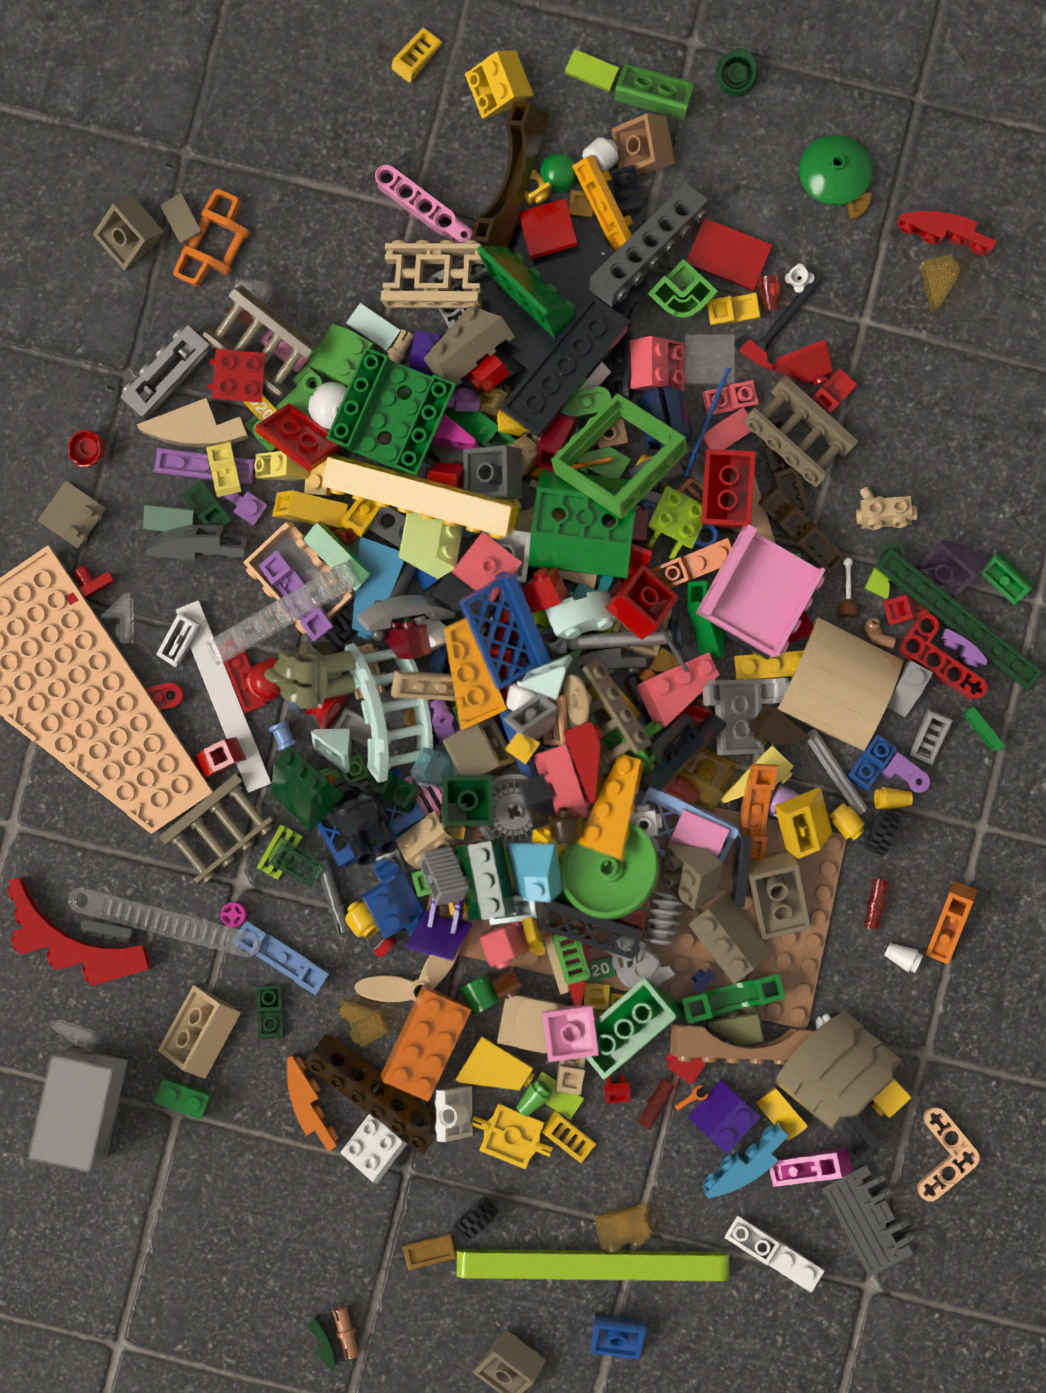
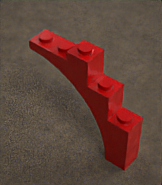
(39, 932)

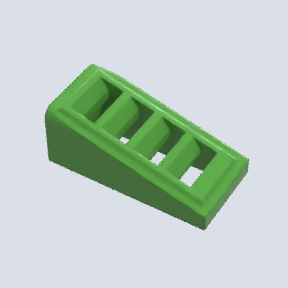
(575, 977)

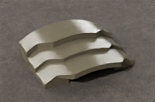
(838, 1070)

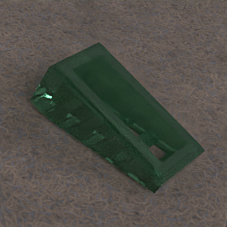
(282, 864)

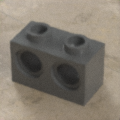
(393, 534)

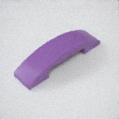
(286, 580)

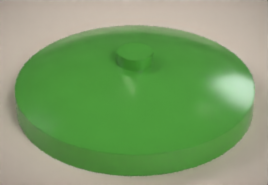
(607, 885)

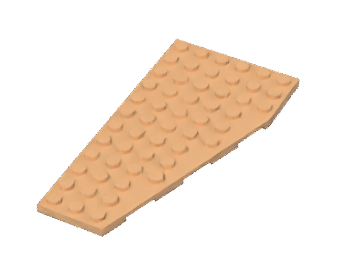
(83, 700)

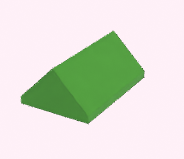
(653, 91)

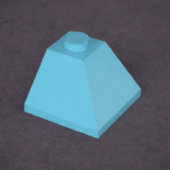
(535, 870)

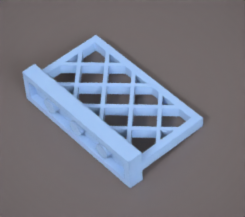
(676, 806)

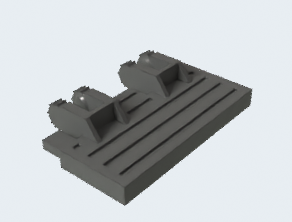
(866, 1221)

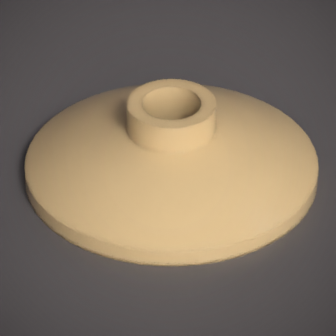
(577, 699)

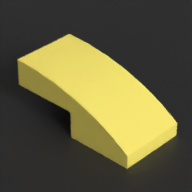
(223, 469)

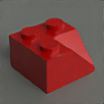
(642, 602)

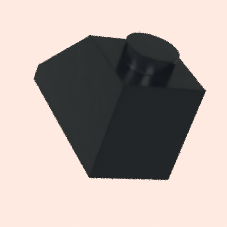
(536, 799)

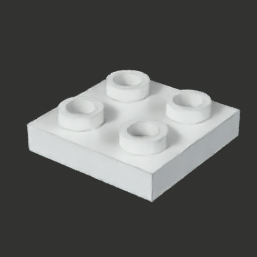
(454, 1113)
(373, 1148)

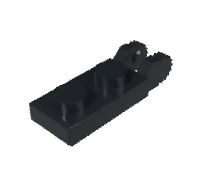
(619, 364)

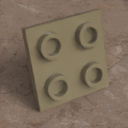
(72, 514)

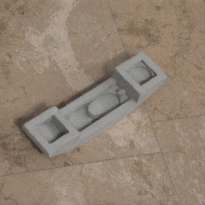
(380, 614)

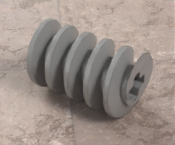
(664, 919)

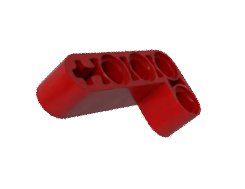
(945, 662)

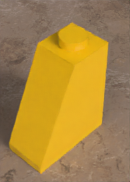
(309, 509)
(495, 1067)

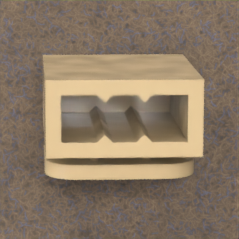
(523, 1022)

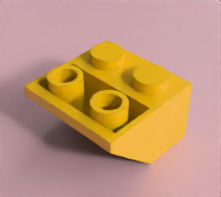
(498, 83)
(804, 823)

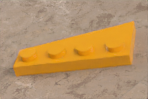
(472, 683)
(611, 815)

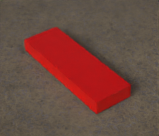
(235, 668)

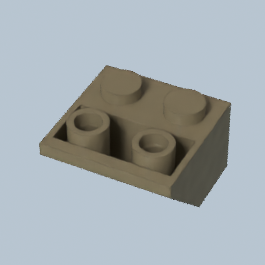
(479, 750)
(691, 874)

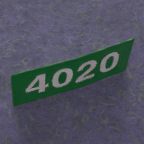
(600, 969)

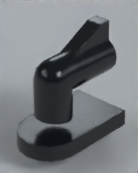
(343, 622)

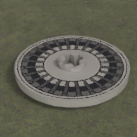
(513, 829)

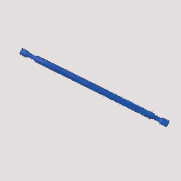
(707, 421)

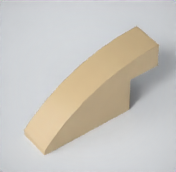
(194, 427)

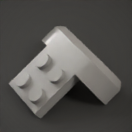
(738, 705)

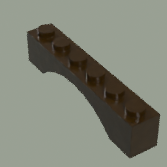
(525, 133)

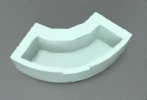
(581, 615)

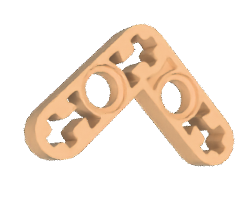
(955, 1151)

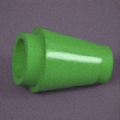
(534, 1097)

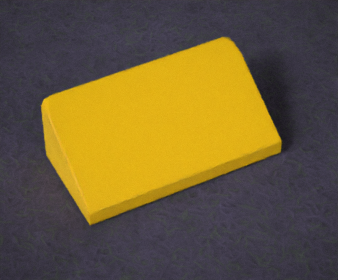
(779, 1110)

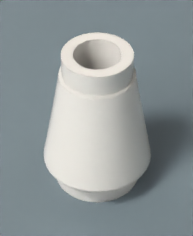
(904, 956)

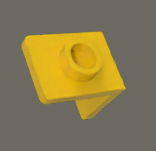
(539, 194)

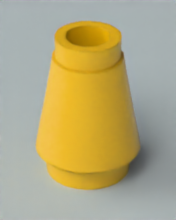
(892, 798)

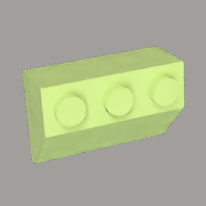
(430, 544)

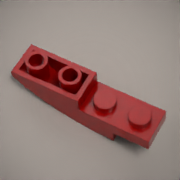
(936, 225)

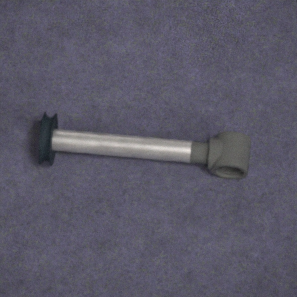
(557, 645)

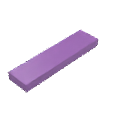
(197, 465)

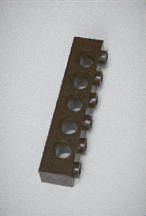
(365, 1088)

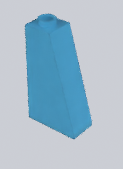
(386, 571)

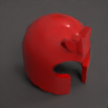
(257, 683)

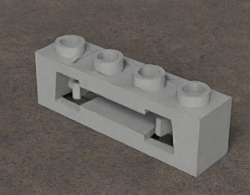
(194, 352)

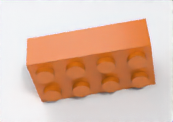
(425, 1043)

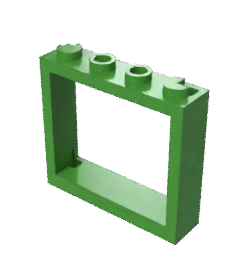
(645, 479)

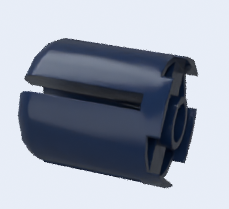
(675, 411)

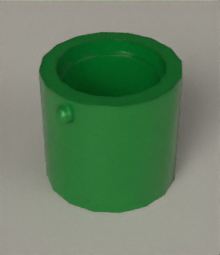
(479, 994)

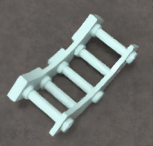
(375, 709)

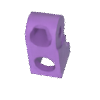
(443, 720)
(914, 777)

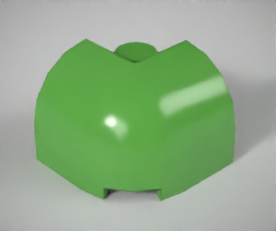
(683, 291)

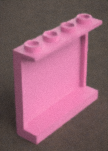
(761, 592)

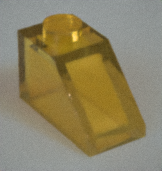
(938, 278)

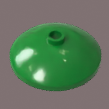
(834, 183)

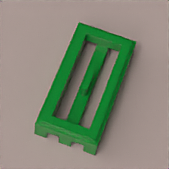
(983, 729)

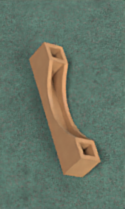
(695, 1041)

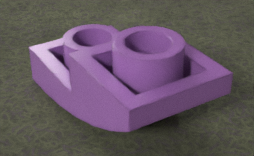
(969, 653)

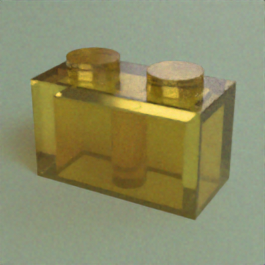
(622, 1228)

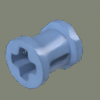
(283, 735)

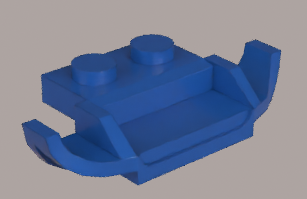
(393, 900)

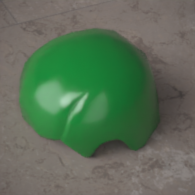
(559, 172)

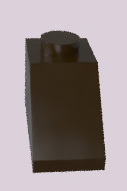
(775, 728)

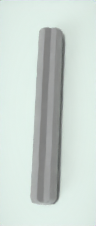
(836, 772)

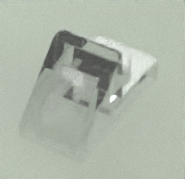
(123, 610)

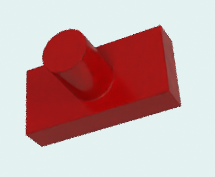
(88, 584)

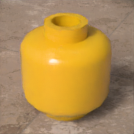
(360, 920)

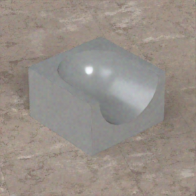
(78, 1108)

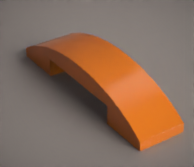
(756, 805)

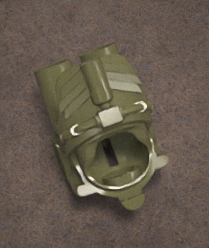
(313, 674)

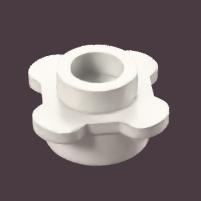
(799, 270)

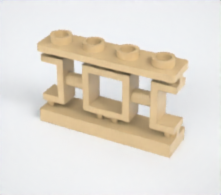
(432, 294)

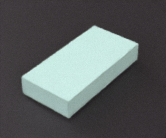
(373, 327)

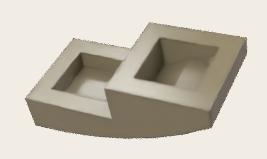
(181, 219)

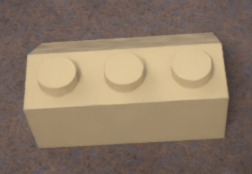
(199, 1032)

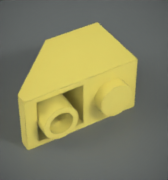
(278, 467)

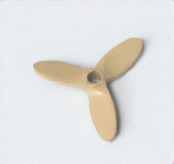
(397, 988)

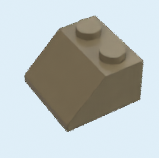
(127, 232)
(510, 1365)

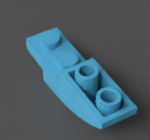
(739, 1170)

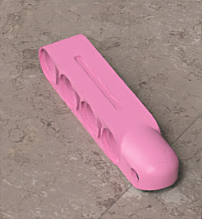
(454, 232)

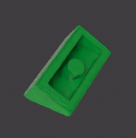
(1007, 578)

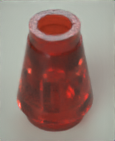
(769, 290)
(681, 790)

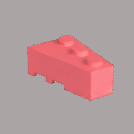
(675, 689)
(562, 779)
(504, 944)

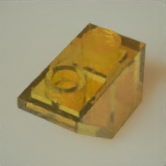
(364, 1020)

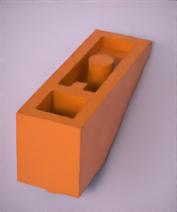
(951, 922)

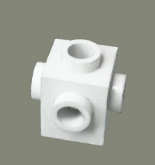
(647, 813)

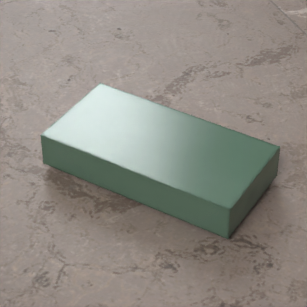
(166, 517)

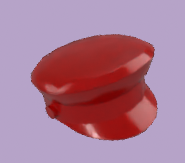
(328, 711)

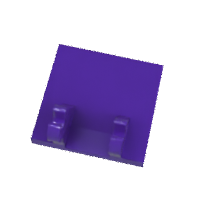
(440, 934)

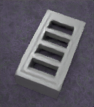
(926, 723)

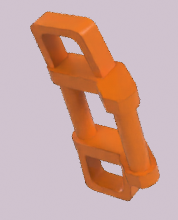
(227, 222)

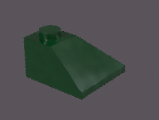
(467, 801)

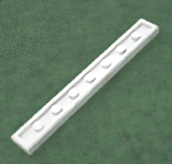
(225, 701)

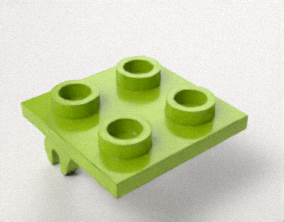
(678, 518)

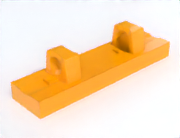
(603, 202)

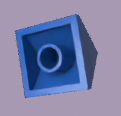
(617, 1336)

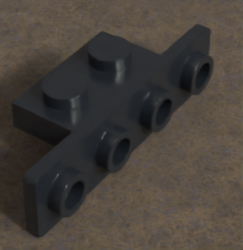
(680, 746)

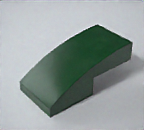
(206, 505)
(395, 791)
(326, 1349)

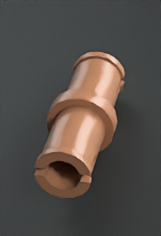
(345, 1332)

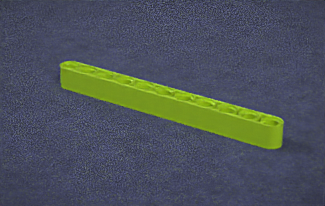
(592, 1265)

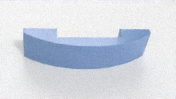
(285, 959)

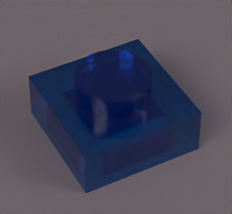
(702, 979)

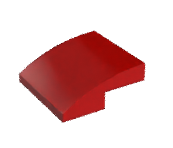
(548, 228)

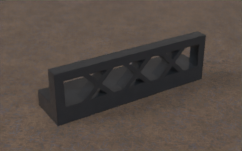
(611, 925)

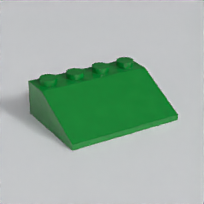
(527, 288)

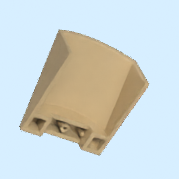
(841, 685)

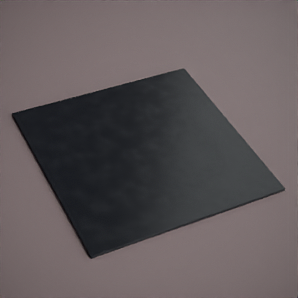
(568, 272)

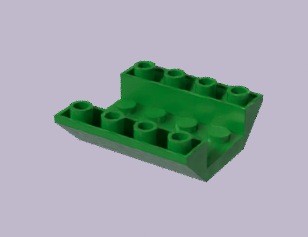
(374, 408)
(580, 540)

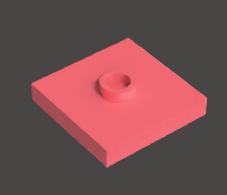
(483, 562)

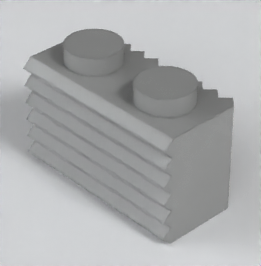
(444, 875)

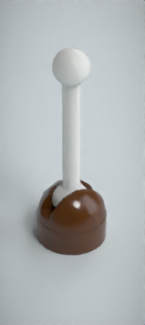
(848, 607)

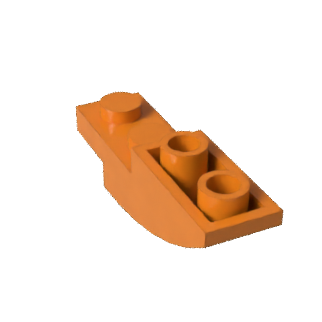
(693, 565)
(302, 1094)

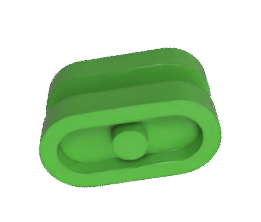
(587, 403)

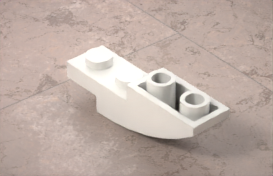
(774, 1253)

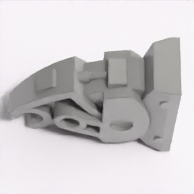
(644, 964)

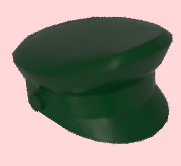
(736, 72)

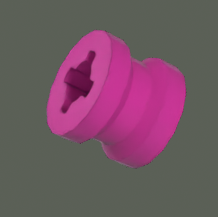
(229, 914)

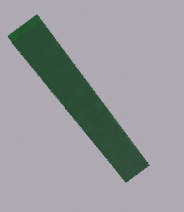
(958, 619)

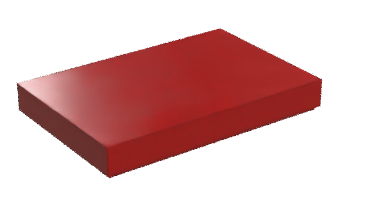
(728, 254)
(297, 437)

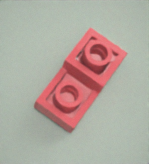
(732, 398)
(727, 431)

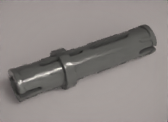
(334, 897)

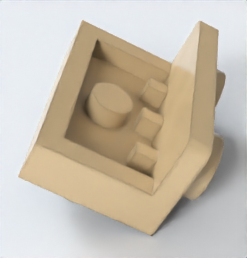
(424, 837)

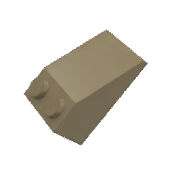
(778, 895)

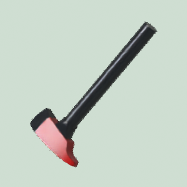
(757, 351)

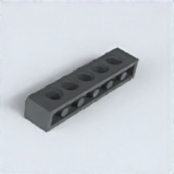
(684, 202)

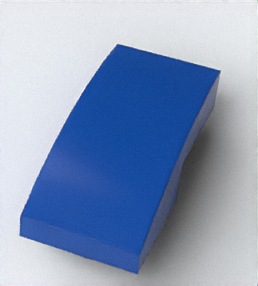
(871, 762)

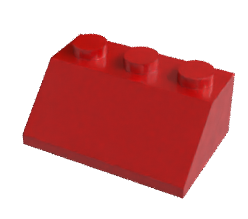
(728, 488)

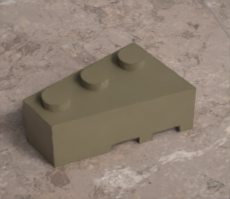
(466, 342)

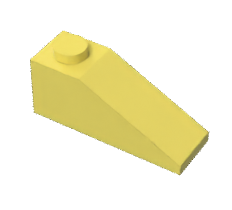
(770, 756)

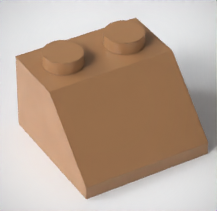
(644, 143)

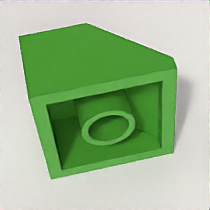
(338, 353)

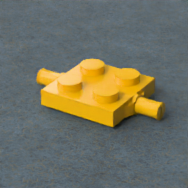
(511, 1136)

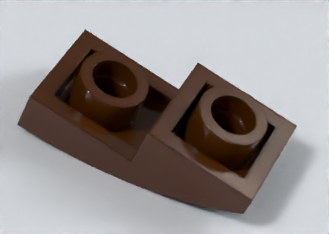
(506, 983)

